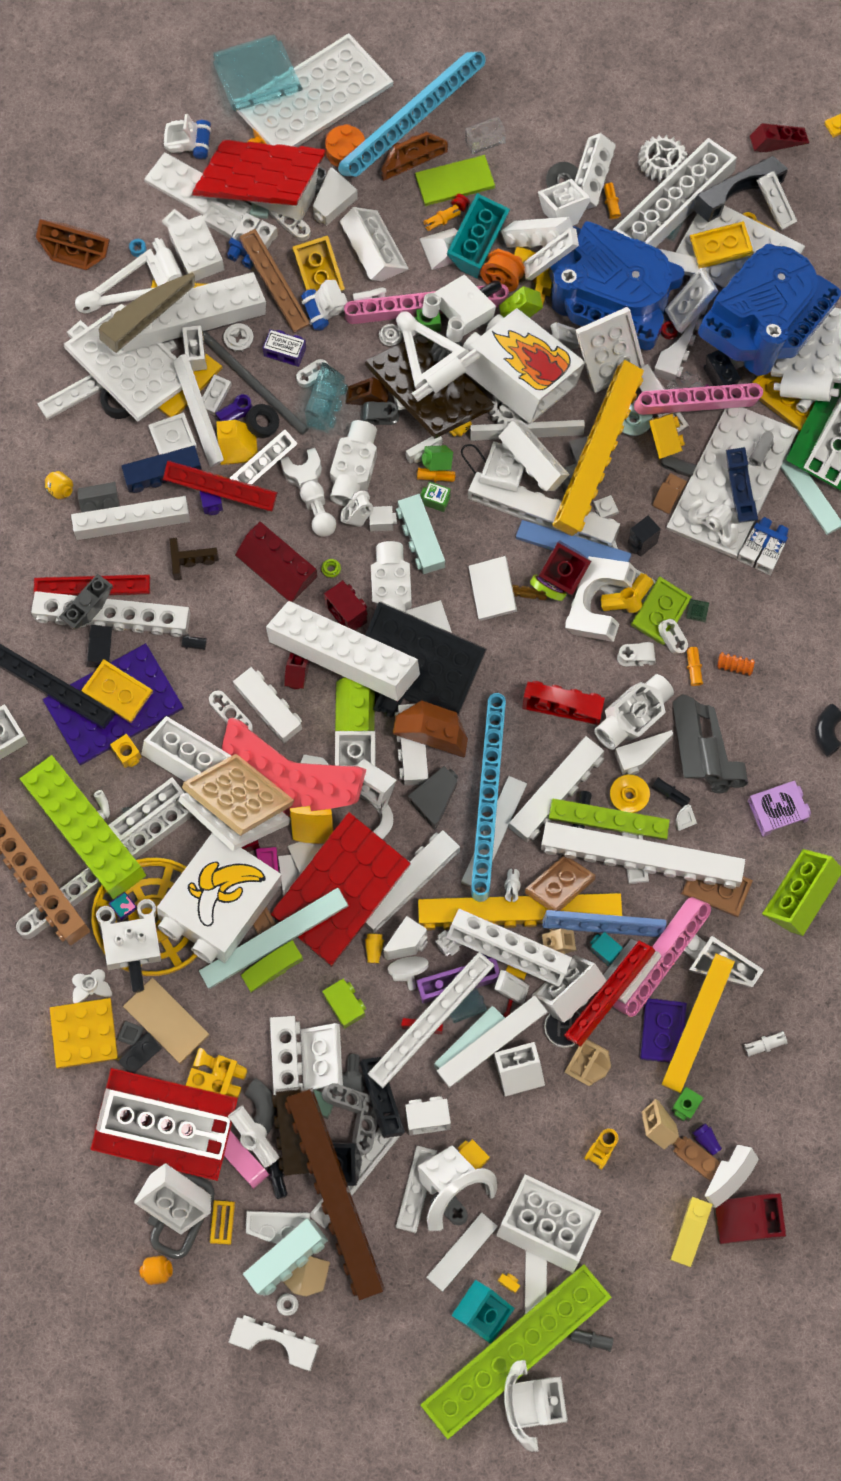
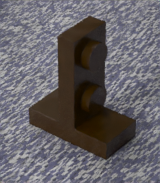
(190, 558)

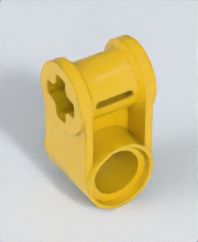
(602, 1149)

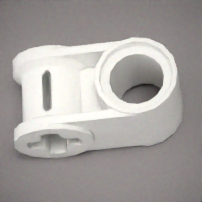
(357, 509)
(639, 654)

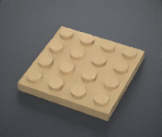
(238, 794)

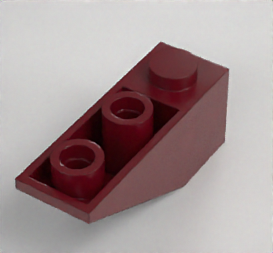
(777, 137)

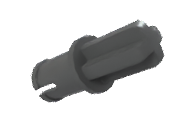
(592, 1340)

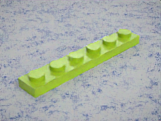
(609, 819)

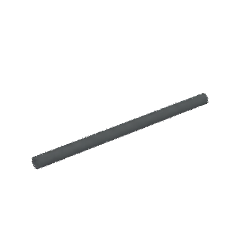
(254, 383)

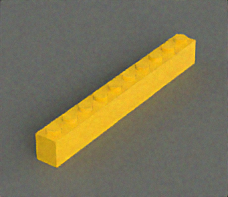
(598, 448)
(502, 912)

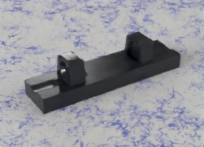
(383, 1102)

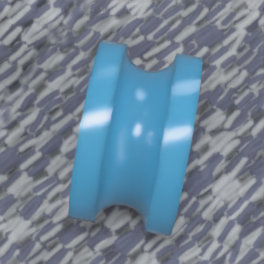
(133, 243)

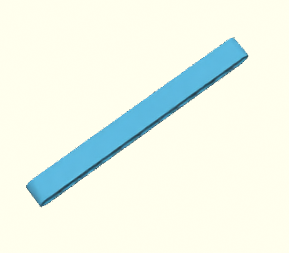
(420, 105)
(488, 804)

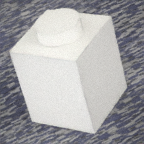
(382, 519)

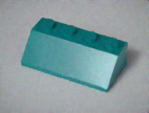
(477, 234)

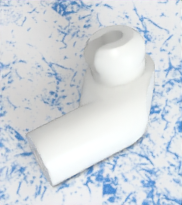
(103, 804)

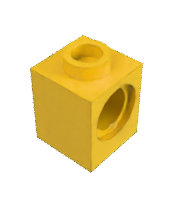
(122, 744)
(473, 1154)

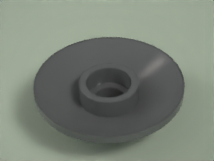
(561, 170)

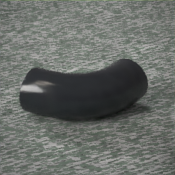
(825, 730)

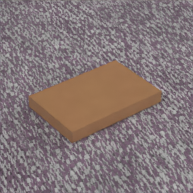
(560, 884)
(718, 896)

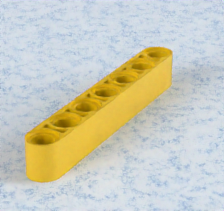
(698, 1023)

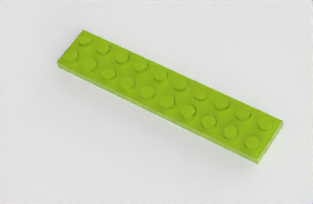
(526, 1340)

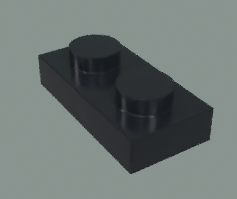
(139, 1053)

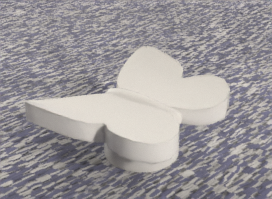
(90, 984)

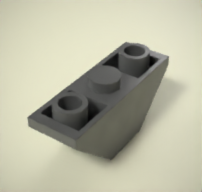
(87, 603)

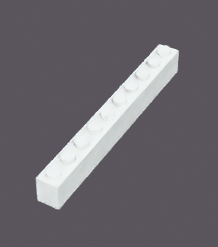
(643, 854)

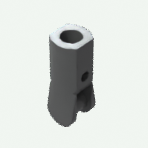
(679, 466)

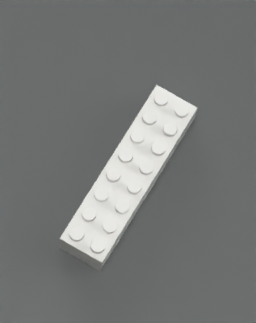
(675, 197)
(207, 306)
(343, 650)

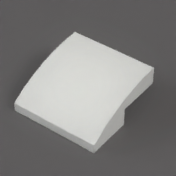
(226, 215)

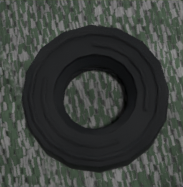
(257, 430)

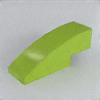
(272, 966)

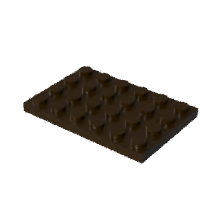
(436, 412)

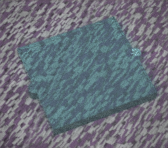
(469, 1007)

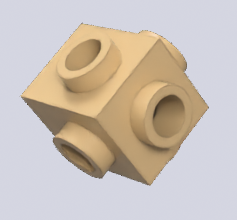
(560, 940)

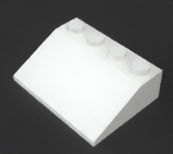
(544, 1207)

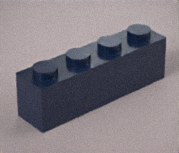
(150, 471)

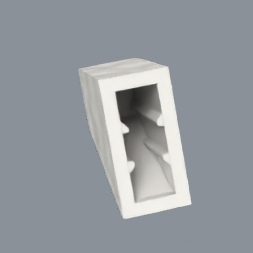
(333, 198)

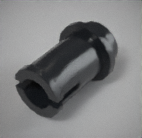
(194, 642)

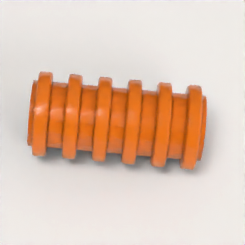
(735, 664)

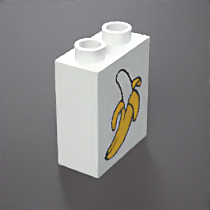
(217, 899)

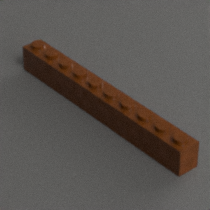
(335, 1194)

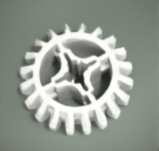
(665, 152)

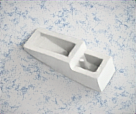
(731, 1175)

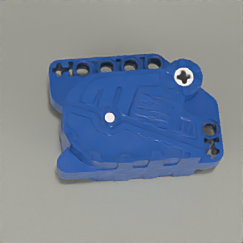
(613, 274)
(769, 309)

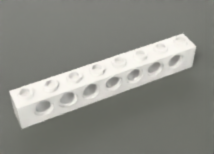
(181, 615)

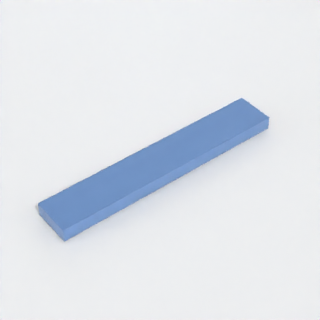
(548, 538)
(603, 923)

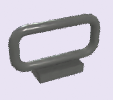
(158, 1225)

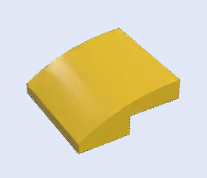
(311, 825)

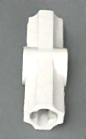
(253, 1136)

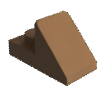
(669, 493)

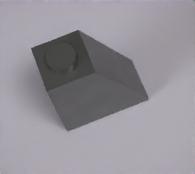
(434, 795)

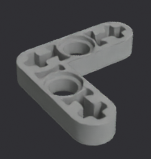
(360, 1108)

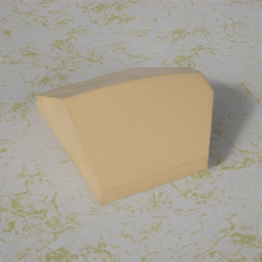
(589, 1063)
(309, 1278)

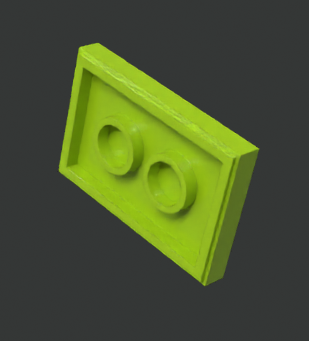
(661, 603)

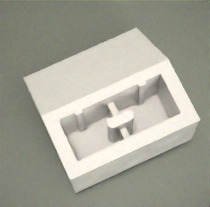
(519, 1069)

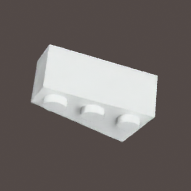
(743, 972)

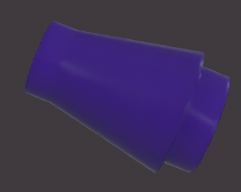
(705, 1136)

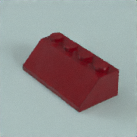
(276, 562)

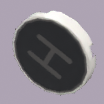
(556, 1030)

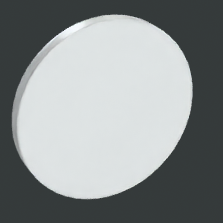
(406, 968)

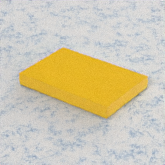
(721, 244)
(117, 691)

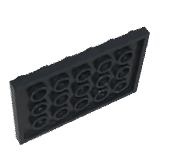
(444, 659)

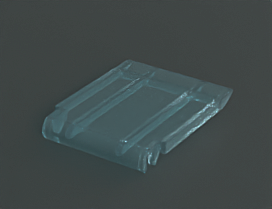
(255, 72)

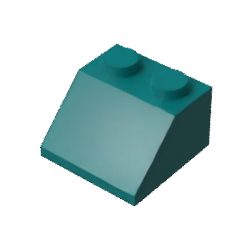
(483, 1311)

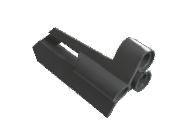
(701, 755)

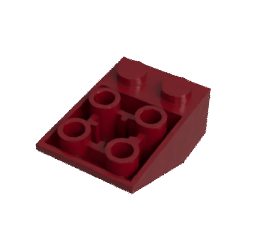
(751, 1219)

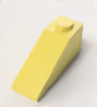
(691, 1231)

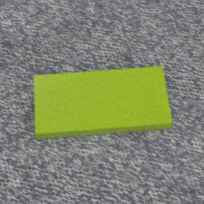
(460, 177)

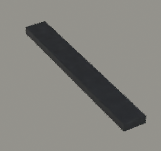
(55, 688)

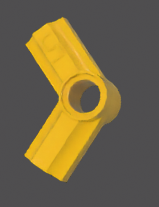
(629, 597)

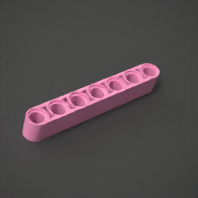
(691, 403)
(670, 946)

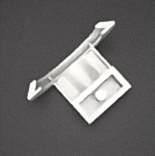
(377, 791)
(448, 1175)
(532, 1403)

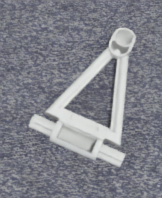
(162, 266)
(441, 373)

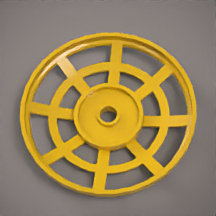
(164, 883)

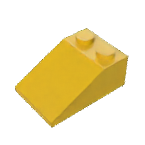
(317, 263)

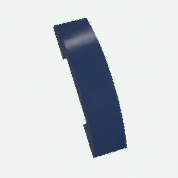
(740, 485)

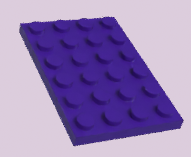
(90, 740)

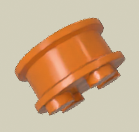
(342, 142)
(503, 267)

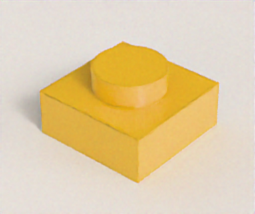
(834, 125)
(509, 1282)

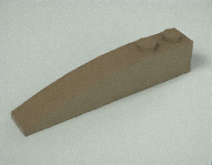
(143, 311)

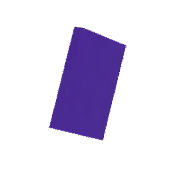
(662, 1029)

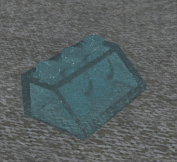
(325, 399)

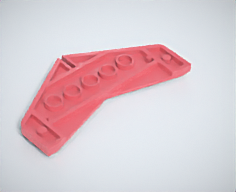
(307, 784)

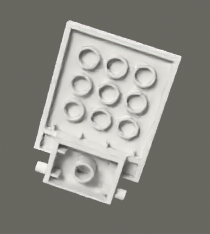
(816, 366)

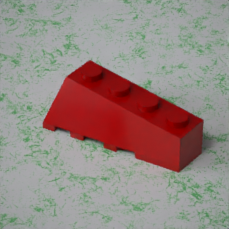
(563, 703)

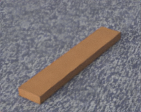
(274, 280)

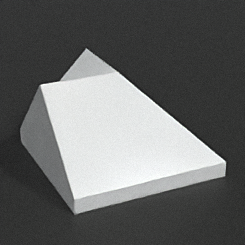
(437, 246)

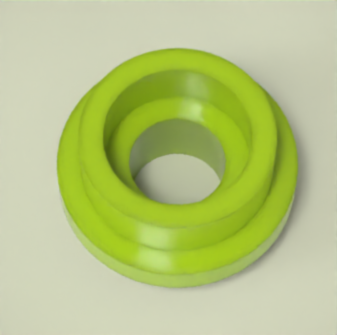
(331, 562)

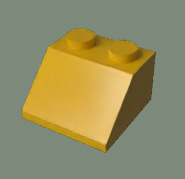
(666, 435)

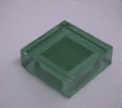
(697, 610)

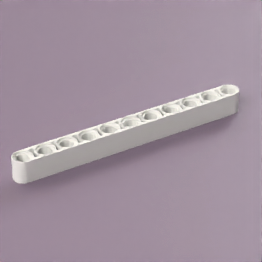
(87, 888)

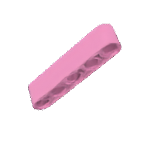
(244, 1162)

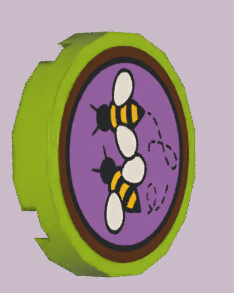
(550, 590)

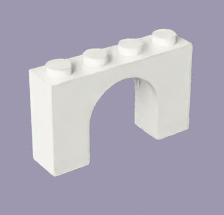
(599, 574)

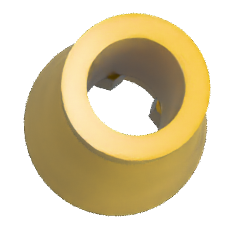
(374, 946)

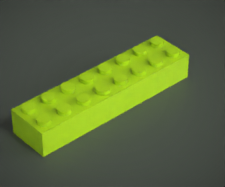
(83, 827)

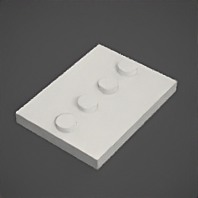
(607, 344)

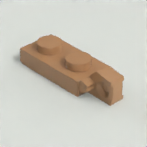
(696, 1157)

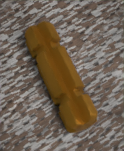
(528, 592)

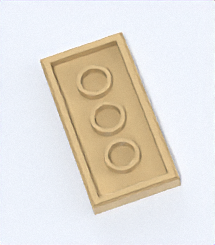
(166, 1020)

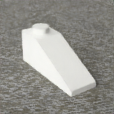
(637, 754)

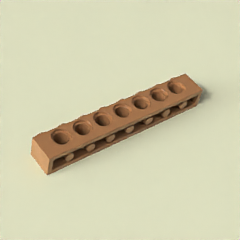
(75, 927)

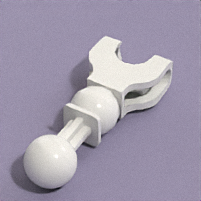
(311, 492)

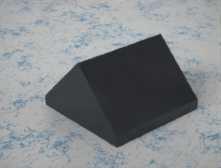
(349, 1160)

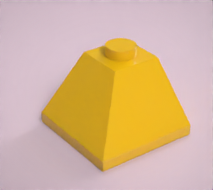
(235, 442)

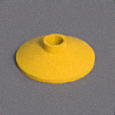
(629, 784)

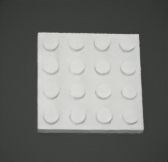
(224, 832)

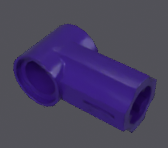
(234, 410)

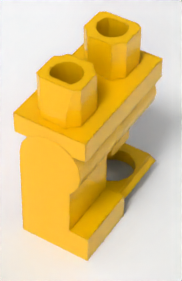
(222, 1074)

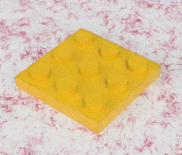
(83, 1033)

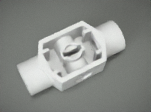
(353, 462)
(391, 577)
(634, 711)

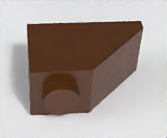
(366, 391)

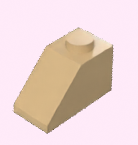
(659, 1125)

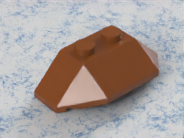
(412, 153)
(71, 244)
(432, 727)

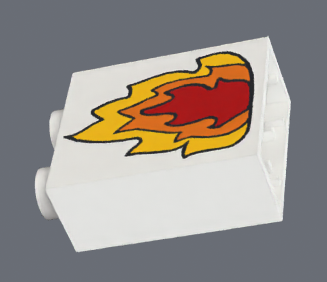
(523, 364)

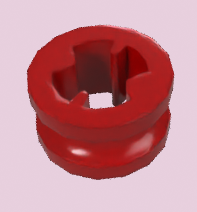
(461, 201)
(669, 336)

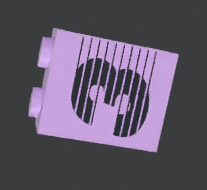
(779, 807)

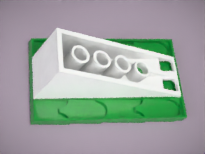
(819, 442)

